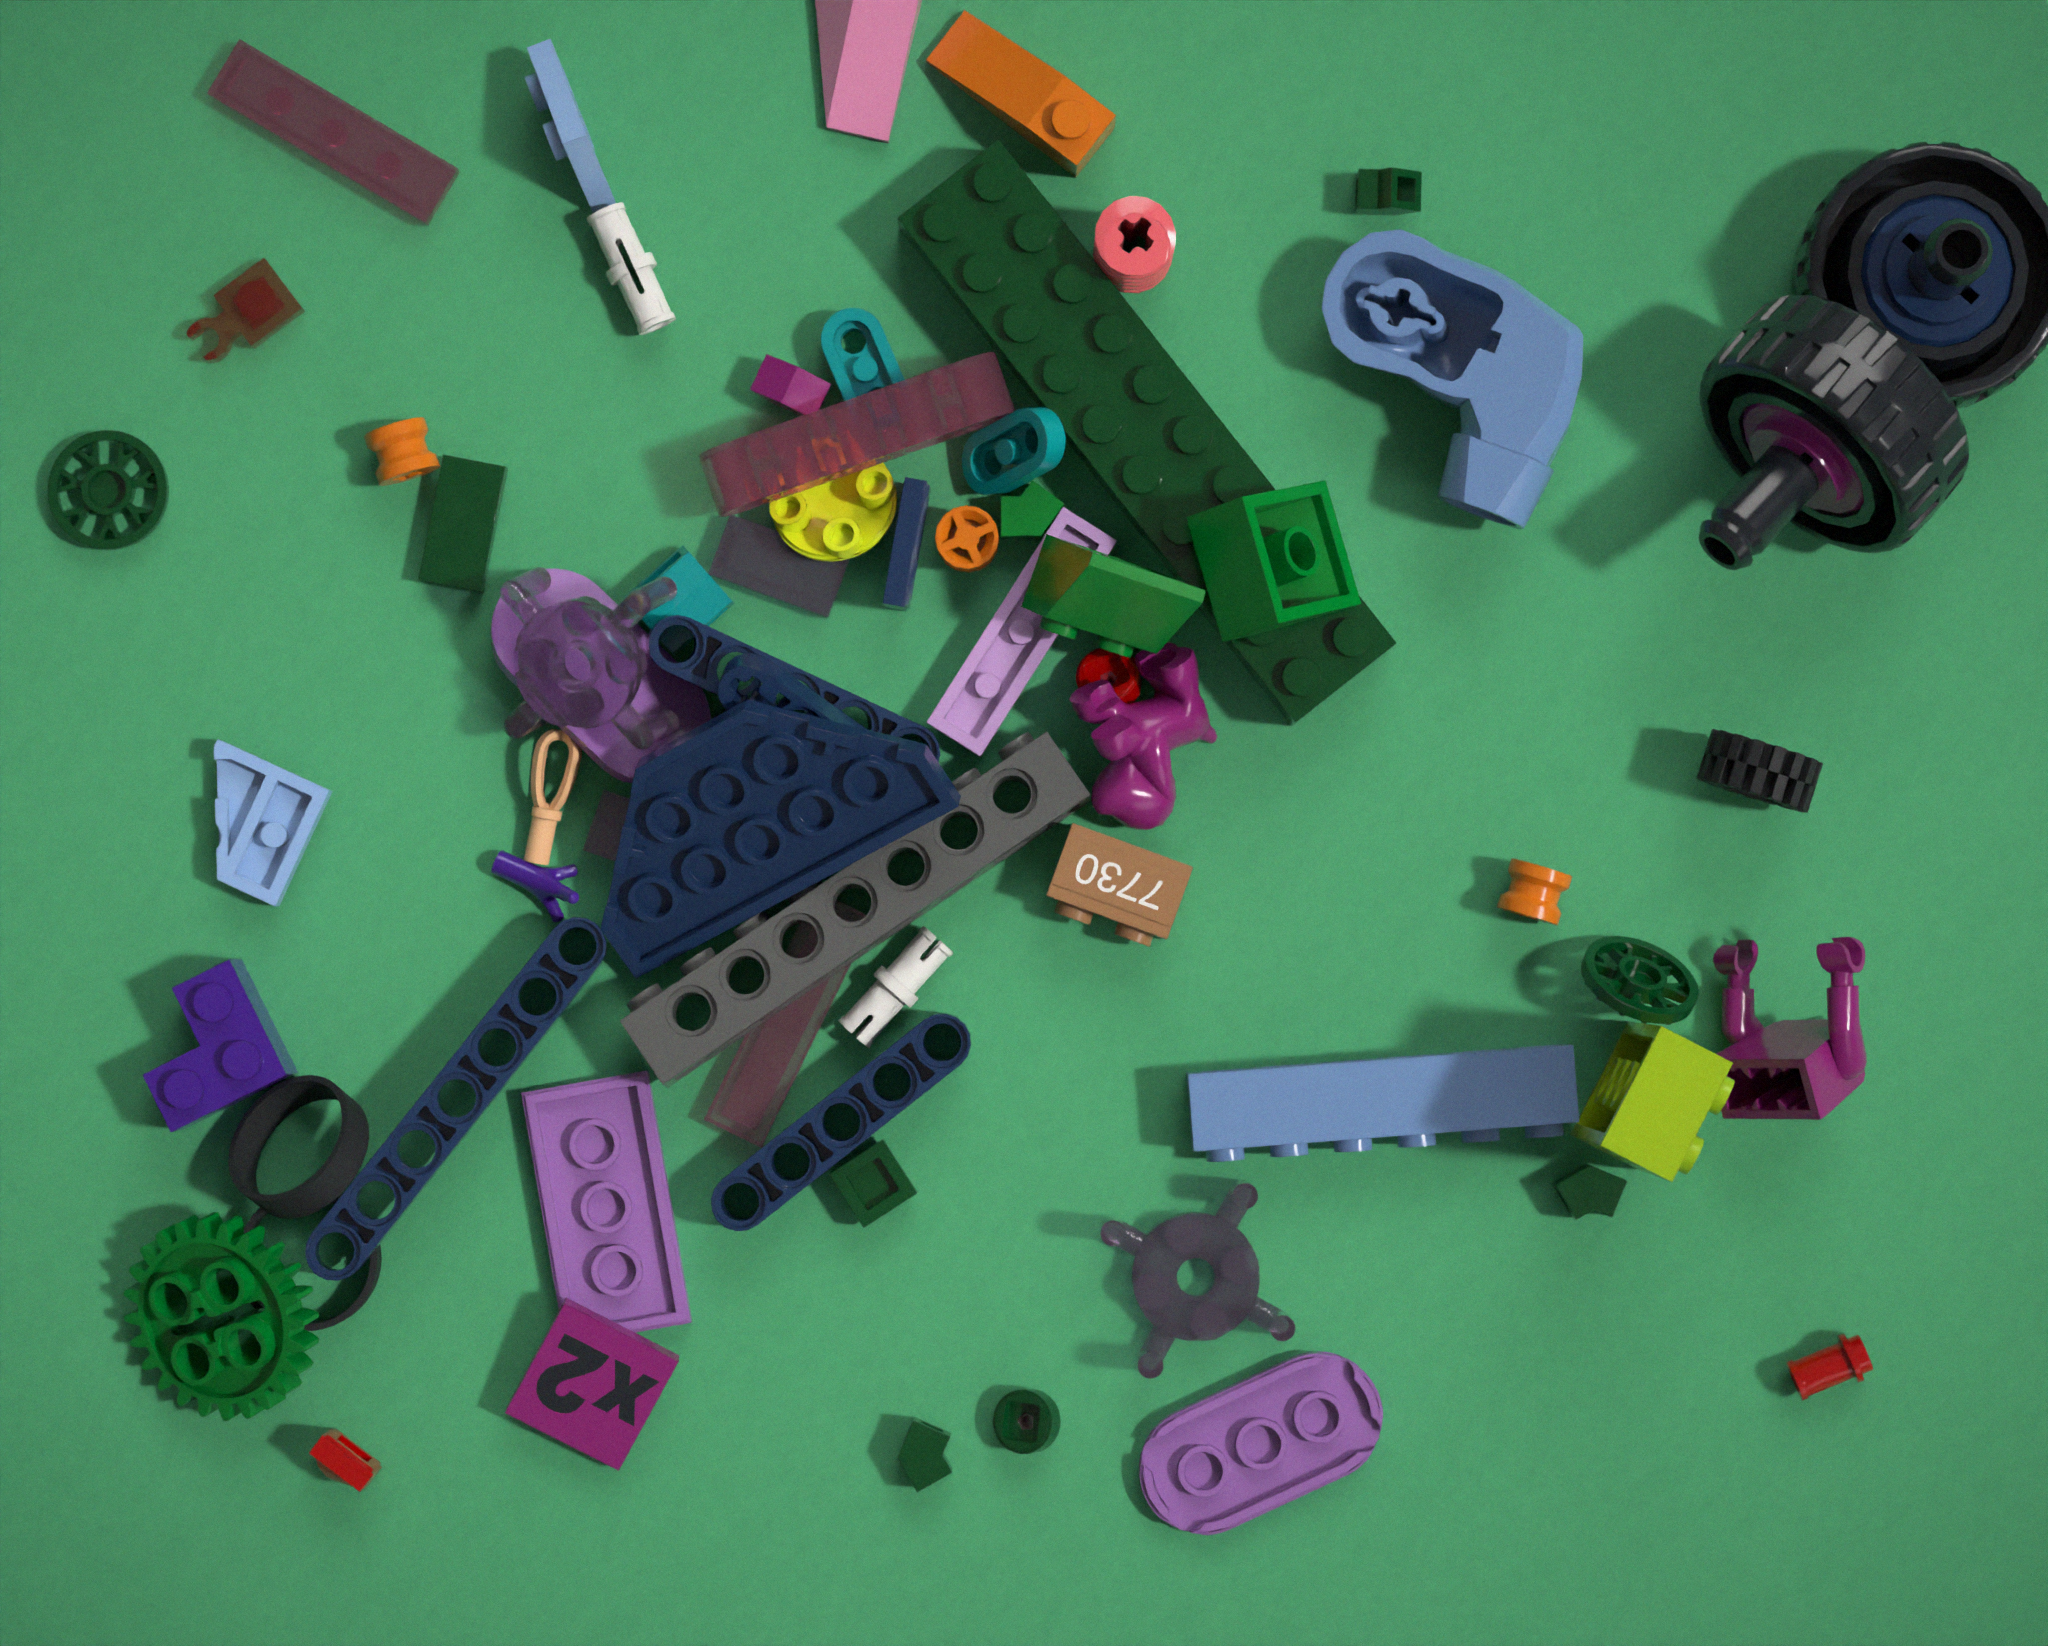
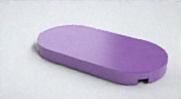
(656, 692)
(1260, 1443)

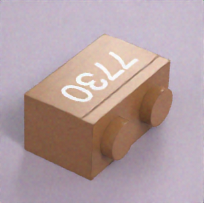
(1118, 883)

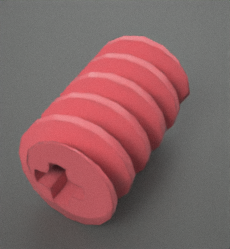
(1126, 221)

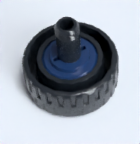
(1942, 257)

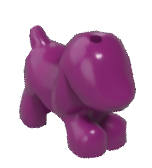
(1139, 736)

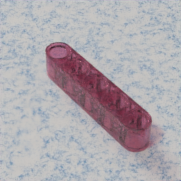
(856, 434)

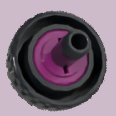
(1826, 432)

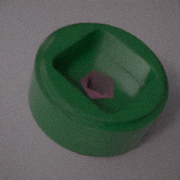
(1026, 1421)

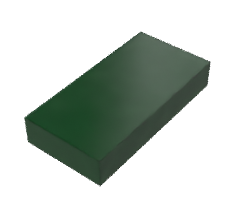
(463, 523)

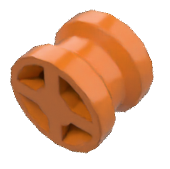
(401, 451)
(971, 525)
(1534, 891)

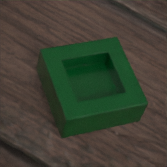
(873, 1183)

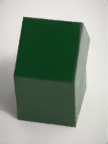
(1387, 191)
(1589, 1190)
(924, 1454)

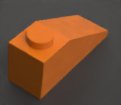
(1023, 92)

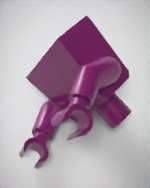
(1792, 1064)

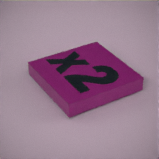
(592, 1384)

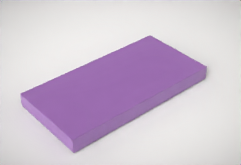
(608, 1200)

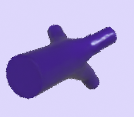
(538, 880)

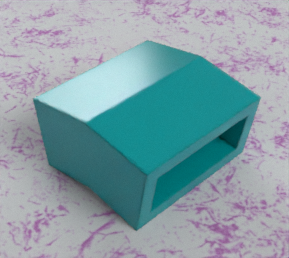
(696, 598)

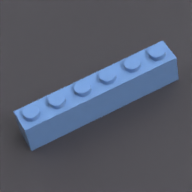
(1382, 1098)

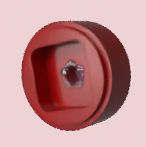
(1114, 668)

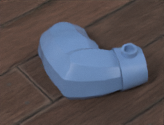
(1472, 346)

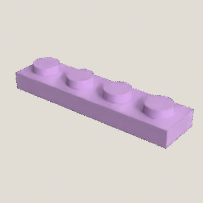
(1006, 652)

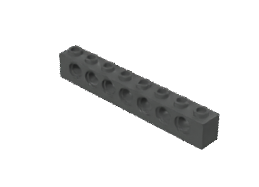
(677, 1052)

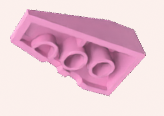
(864, 62)

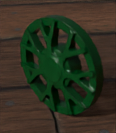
(108, 490)
(1639, 980)

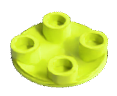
(838, 516)

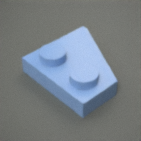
(567, 131)
(262, 822)

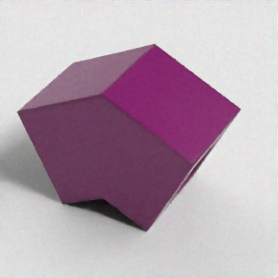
(789, 386)

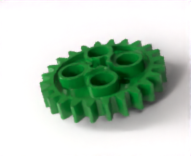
(238, 1370)

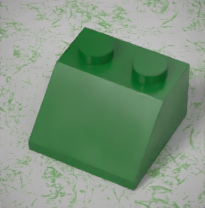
(1273, 560)
(1107, 597)

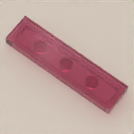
(333, 132)
(776, 1051)

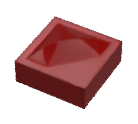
(344, 1460)

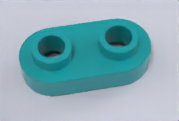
(864, 371)
(1013, 450)

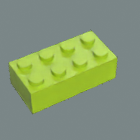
(1654, 1100)

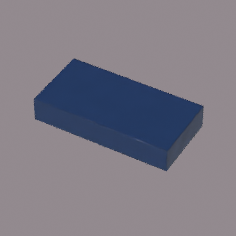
(907, 544)

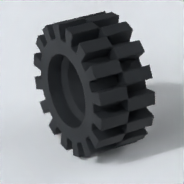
(1759, 770)

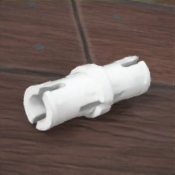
(612, 229)
(895, 986)

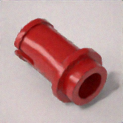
(1830, 1366)

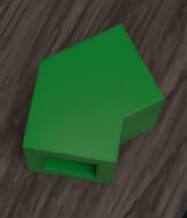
(1028, 514)

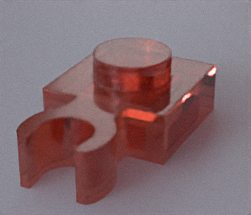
(253, 306)

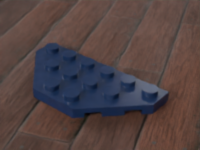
(754, 816)

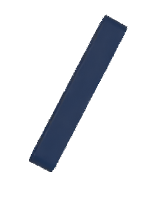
(427, 1114)

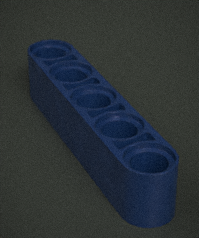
(713, 645)
(820, 1145)

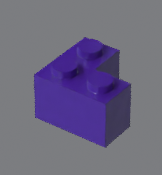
(236, 1051)

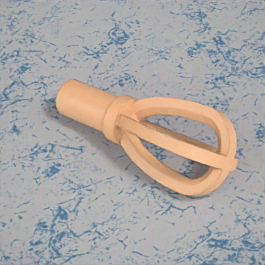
(547, 814)

